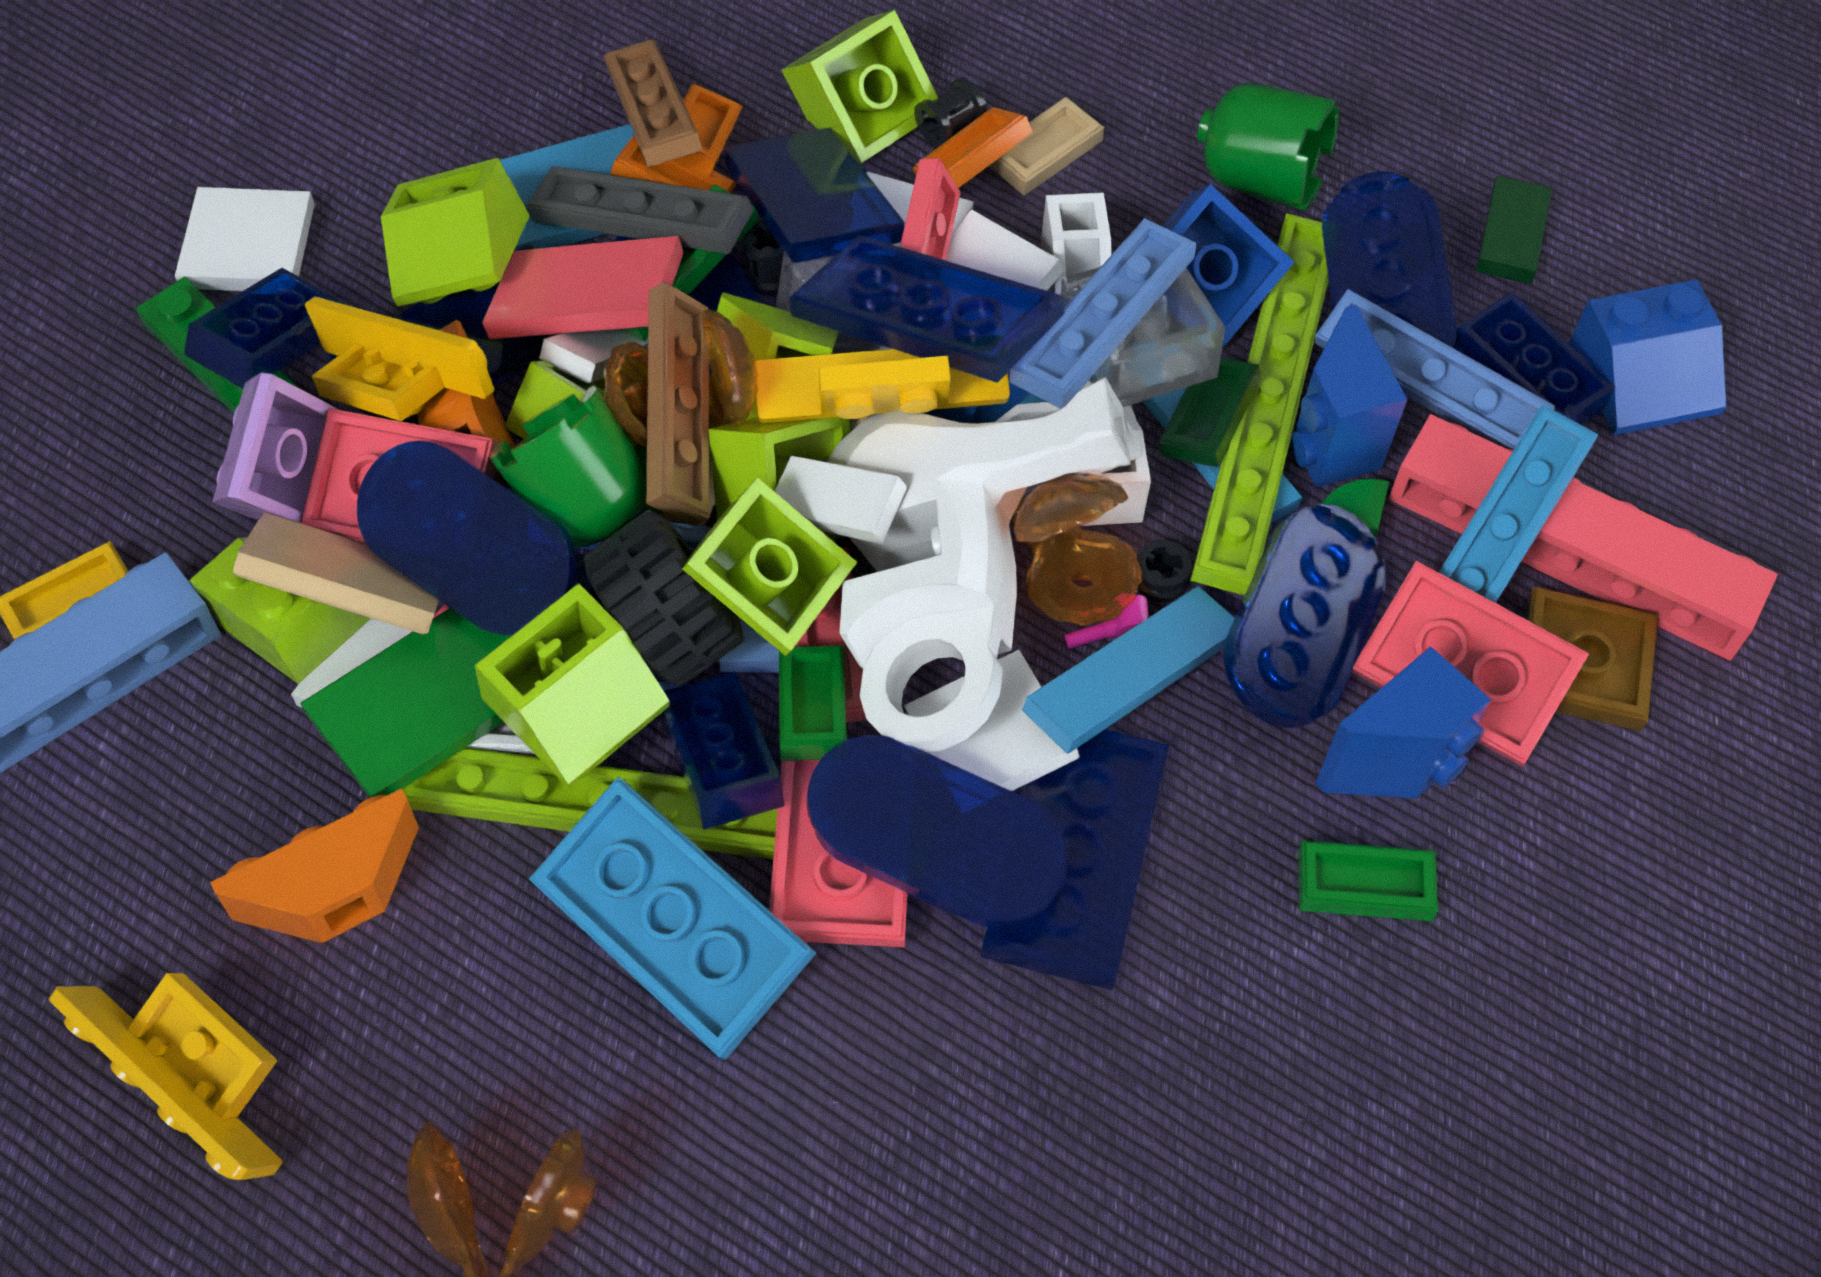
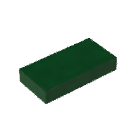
(1513, 230)
(1210, 414)

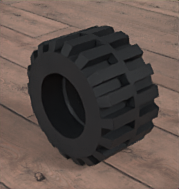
(660, 606)

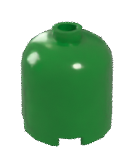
(1269, 142)
(577, 468)

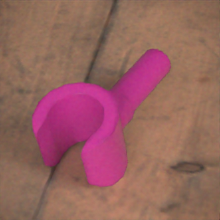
(1127, 619)

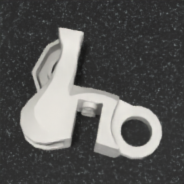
(949, 552)

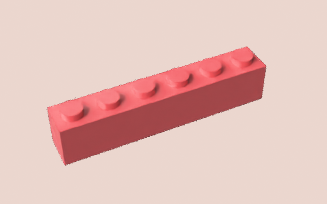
(1596, 542)

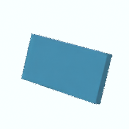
(672, 917)

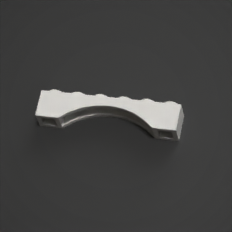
(1080, 238)

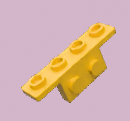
(390, 362)
(866, 385)
(186, 1060)

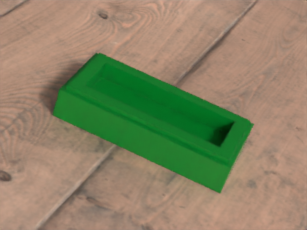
(811, 702)
(1367, 880)

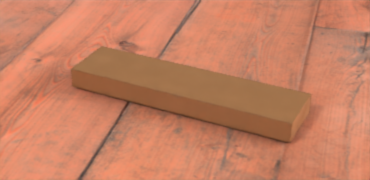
(652, 103)
(677, 406)

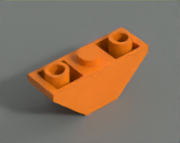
(326, 874)

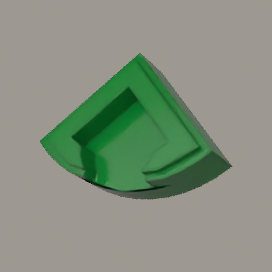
(1363, 499)

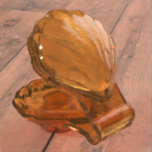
(731, 378)
(1064, 552)
(446, 1212)

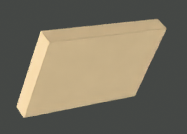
(332, 573)

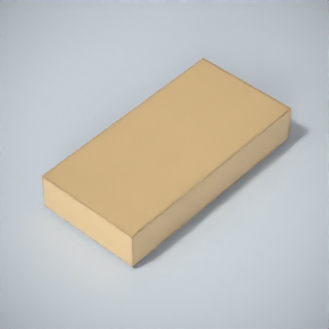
(1056, 141)

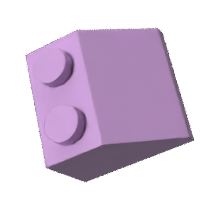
(271, 449)

